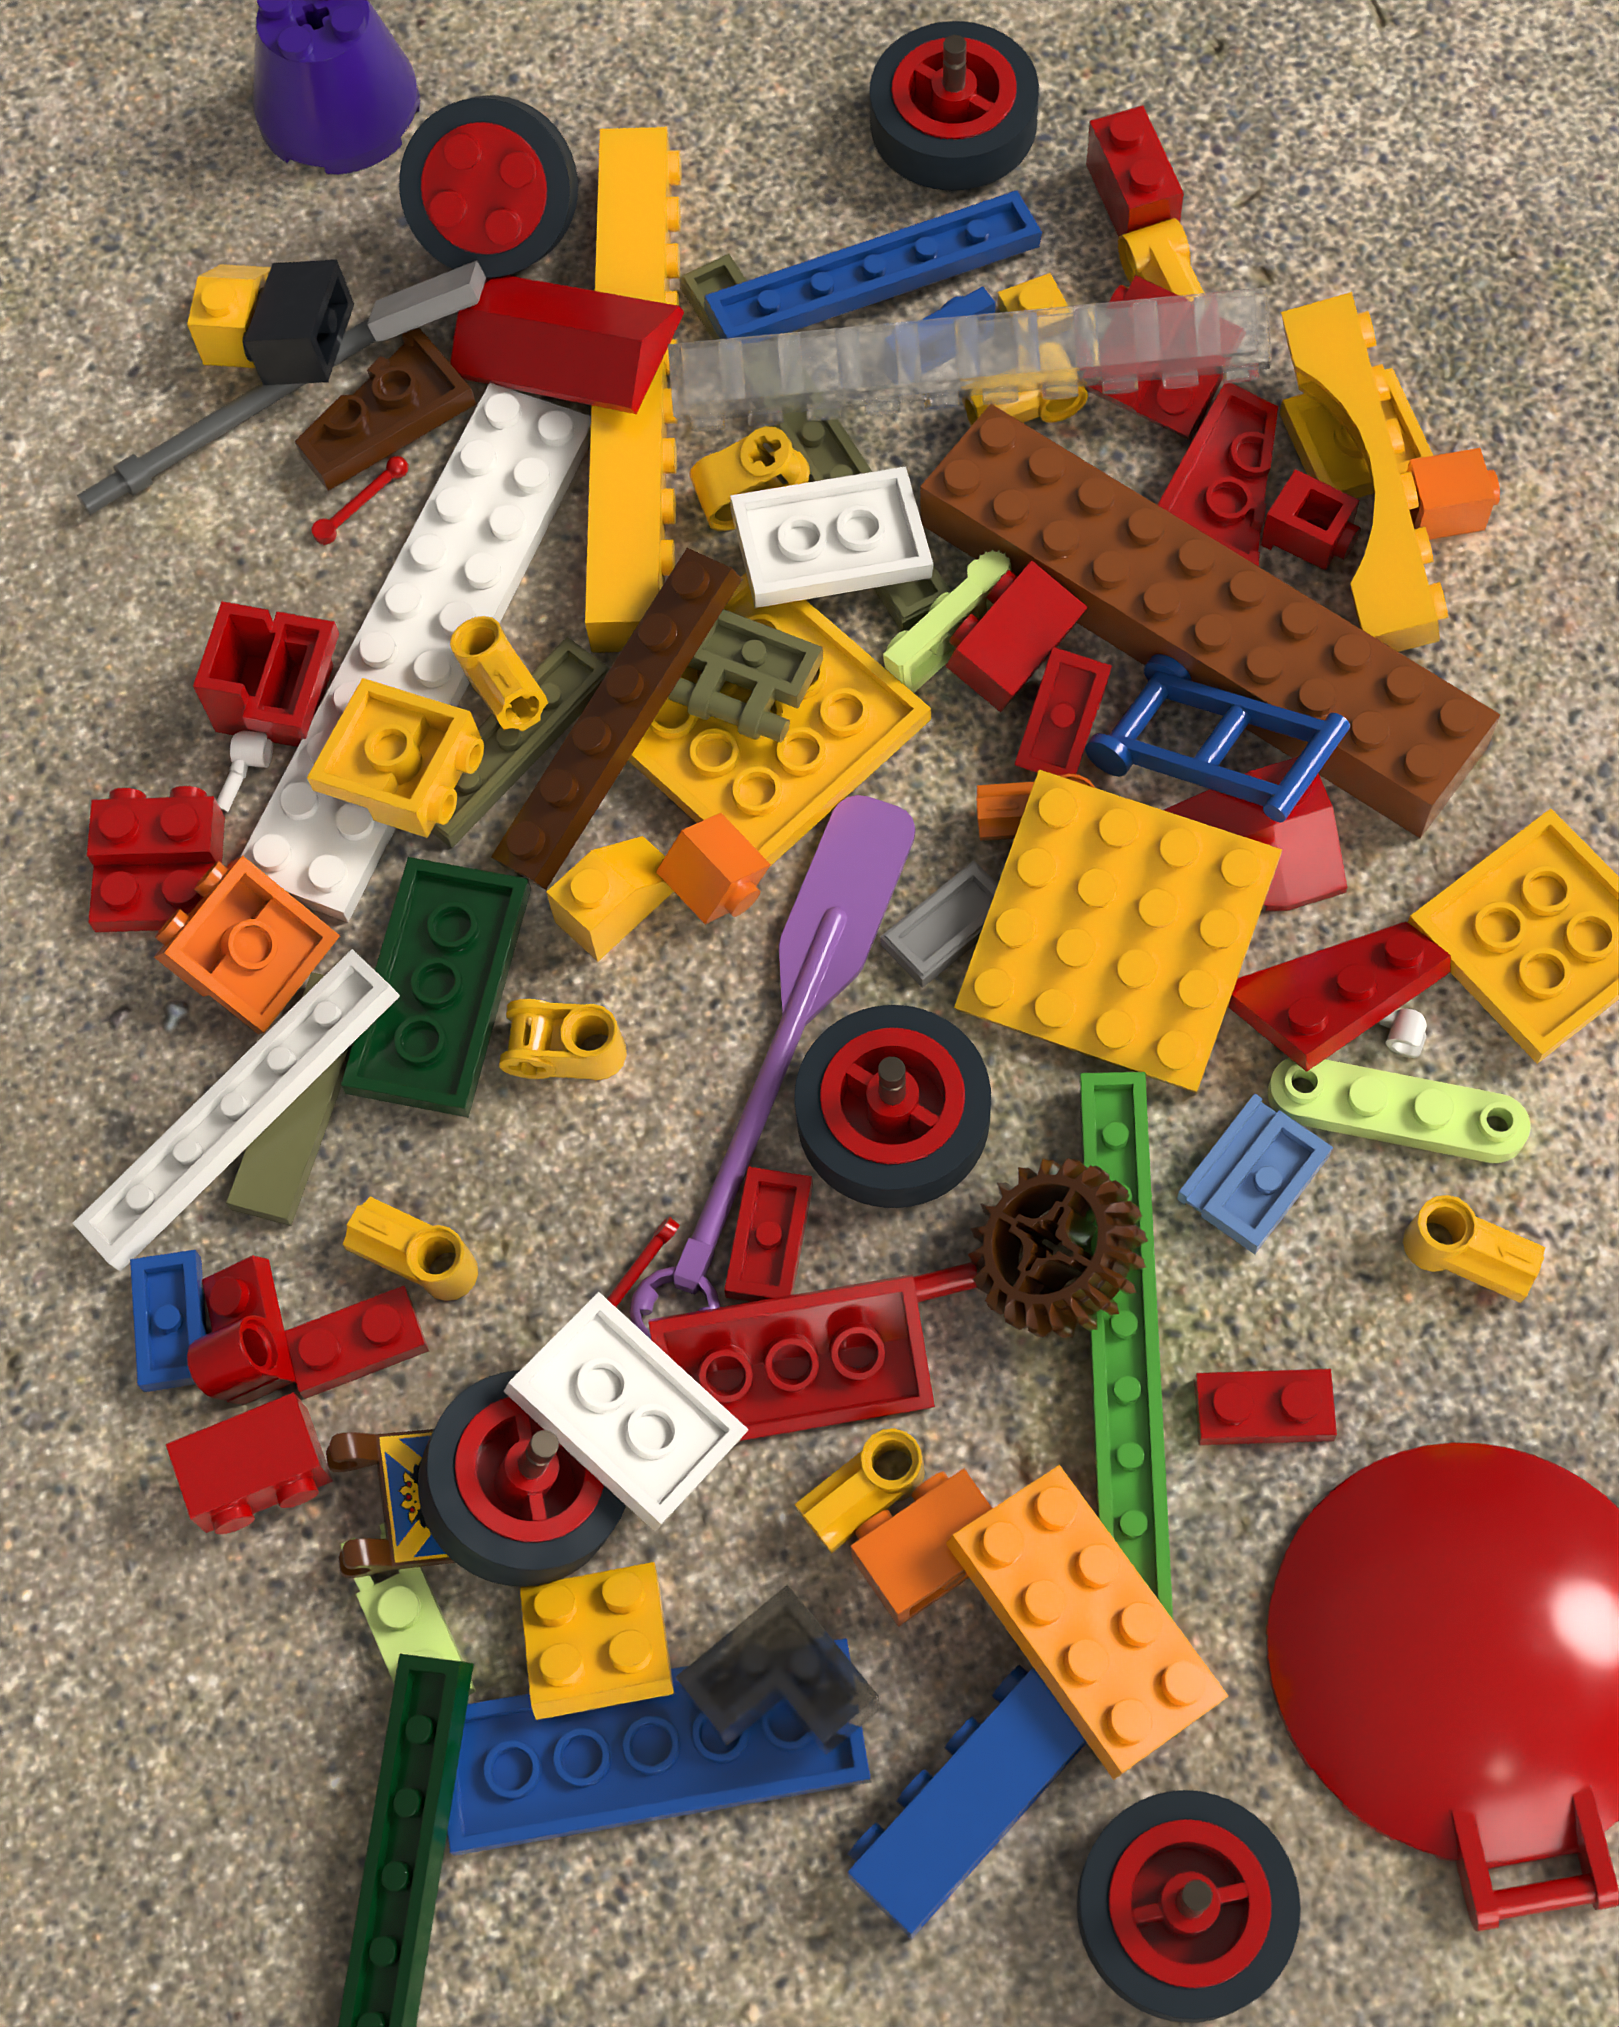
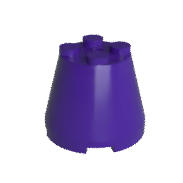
(330, 84)

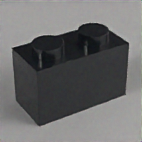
(299, 322)

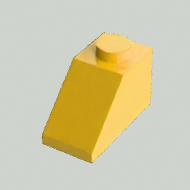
(222, 312)
(608, 894)

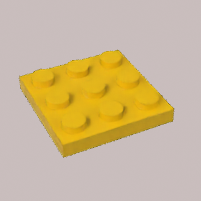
(1533, 934)

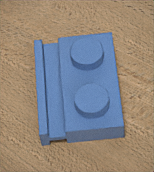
(1254, 1173)

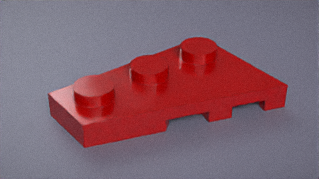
(1226, 472)
(1338, 992)

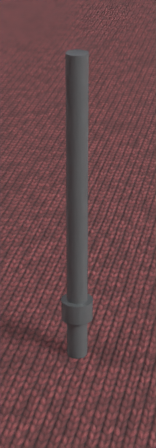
(135, 473)

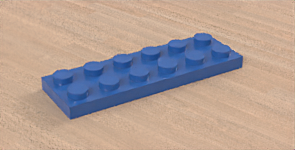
(626, 1767)

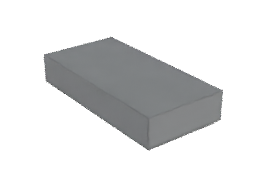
(426, 301)
(942, 925)

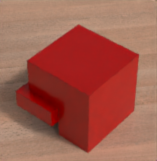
(265, 672)

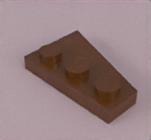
(390, 410)

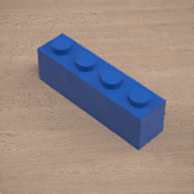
(968, 1804)

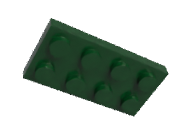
(449, 964)

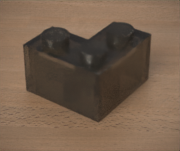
(778, 1658)

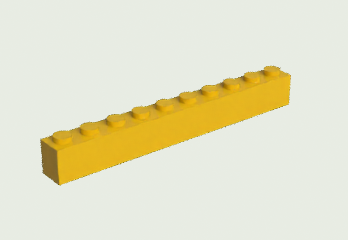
(627, 449)

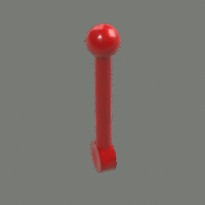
(325, 529)
(661, 1236)

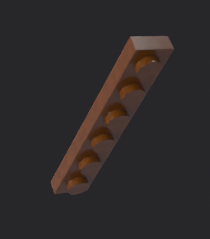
(616, 718)

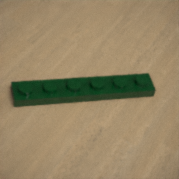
(406, 1843)

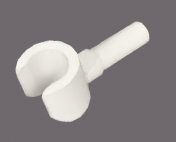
(246, 750)
(1406, 1032)

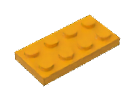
(1086, 1621)

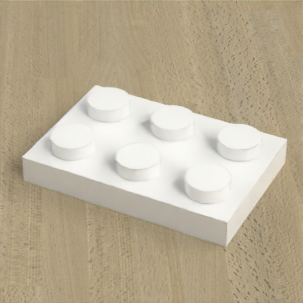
(831, 537)
(626, 1411)

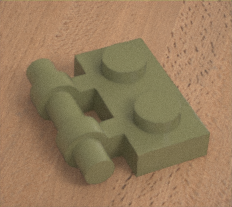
(754, 658)

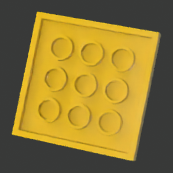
(835, 739)
(1118, 930)

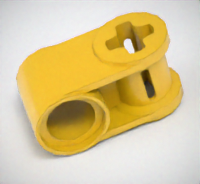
(745, 469)
(549, 1036)

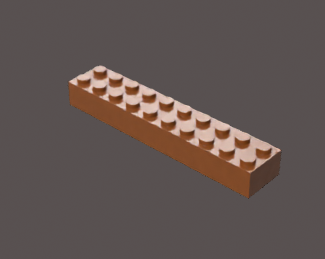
(1231, 624)

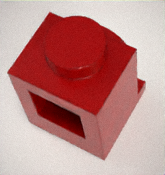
(1312, 521)

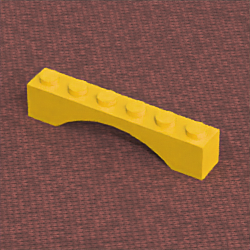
(1334, 369)

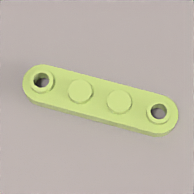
(1401, 1110)

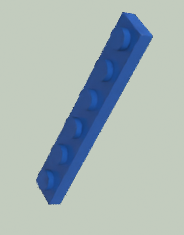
(875, 269)

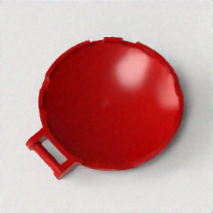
(1460, 1664)

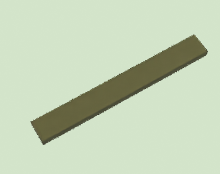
(821, 443)

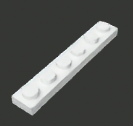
(235, 1110)

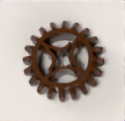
(1075, 1200)

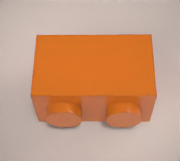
(908, 1553)

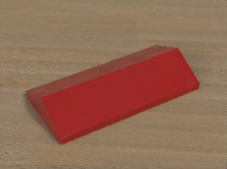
(564, 342)
(807, 1356)

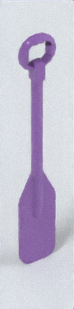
(818, 958)

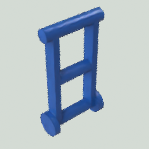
(1172, 681)

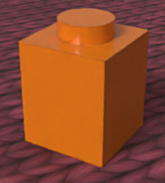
(1453, 493)
(714, 869)

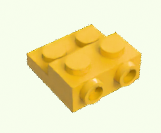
(398, 757)

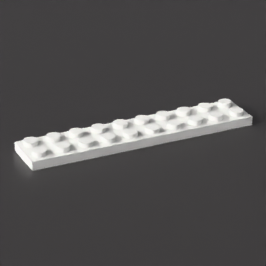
(453, 567)

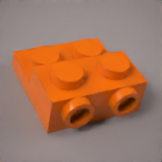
(244, 943)

